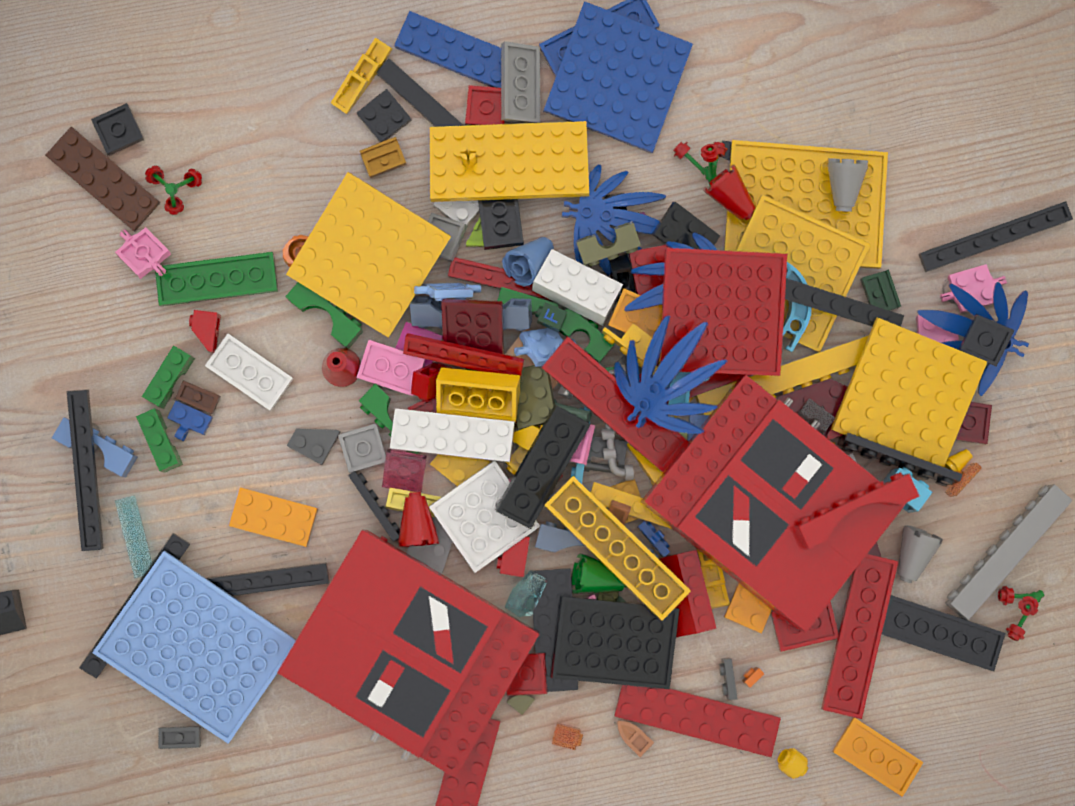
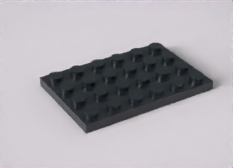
(613, 643)

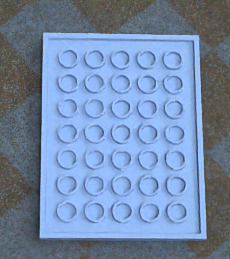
(195, 647)

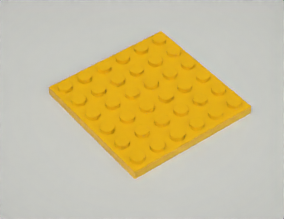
(818, 251)
(368, 254)
(909, 393)

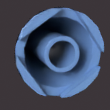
(526, 260)

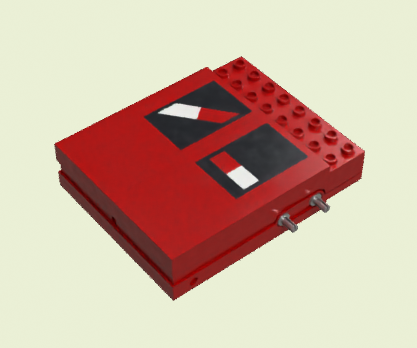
(748, 485)
(408, 653)

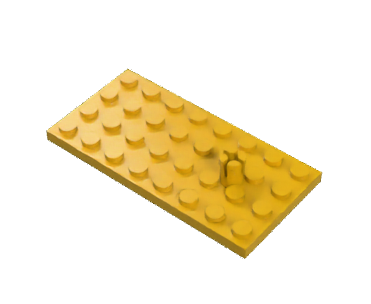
(508, 161)

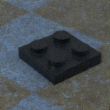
(384, 116)
(117, 129)
(986, 339)

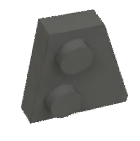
(314, 443)

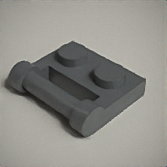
(596, 450)

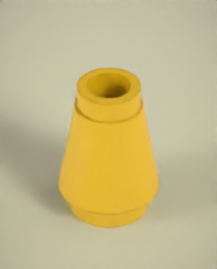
(958, 461)

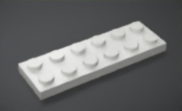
(452, 435)

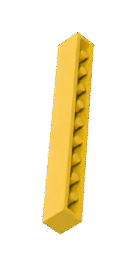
(798, 372)

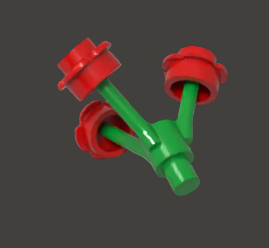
(710, 154)
(173, 203)
(1028, 606)

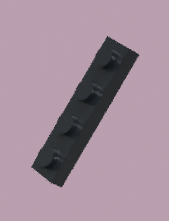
(380, 512)

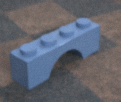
(115, 458)

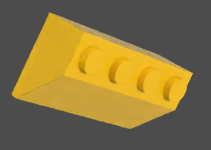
(477, 394)

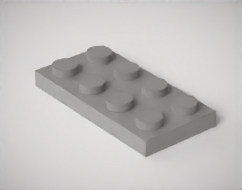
(520, 83)
(433, 555)

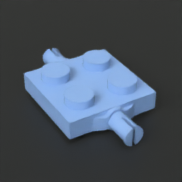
(447, 290)
(539, 344)

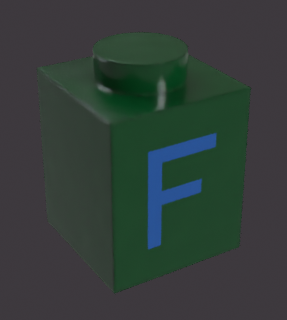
(551, 316)

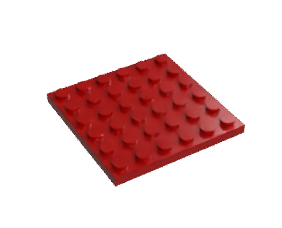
(738, 298)

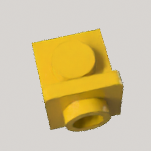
(516, 460)

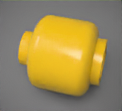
(792, 763)

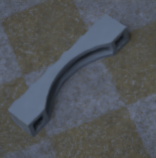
(428, 312)
(554, 539)

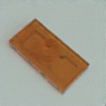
(967, 476)

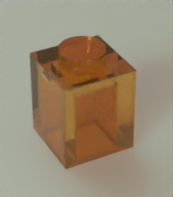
(567, 736)

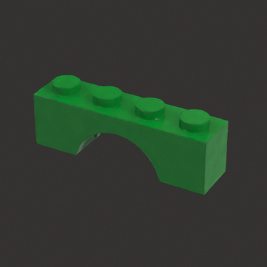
(343, 330)
(377, 403)

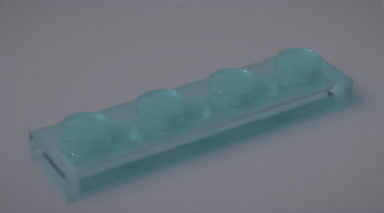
(134, 535)

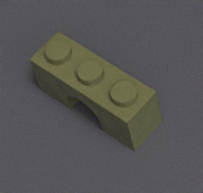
(592, 251)

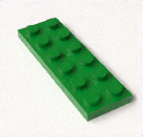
(217, 279)

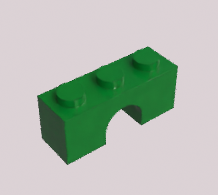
(598, 346)
(162, 384)
(155, 433)

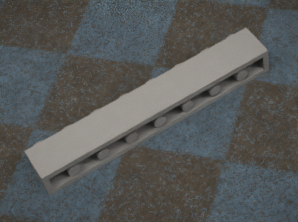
(1008, 551)

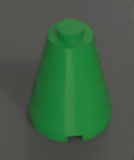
(593, 577)

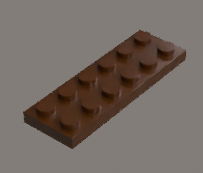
(102, 179)

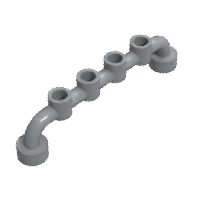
(610, 453)

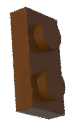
(197, 397)

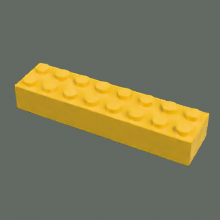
(617, 548)

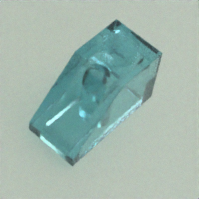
(526, 594)

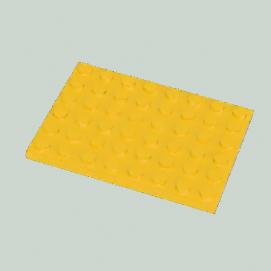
(801, 181)

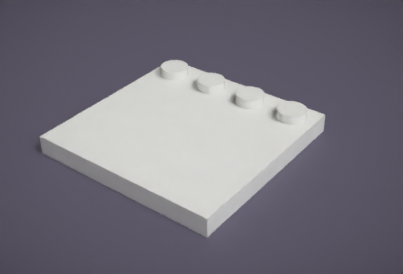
(472, 521)

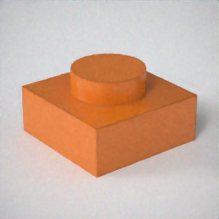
(752, 676)

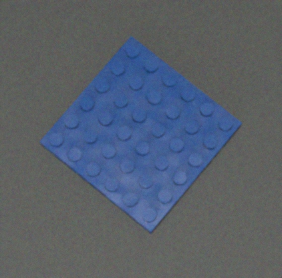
(618, 77)

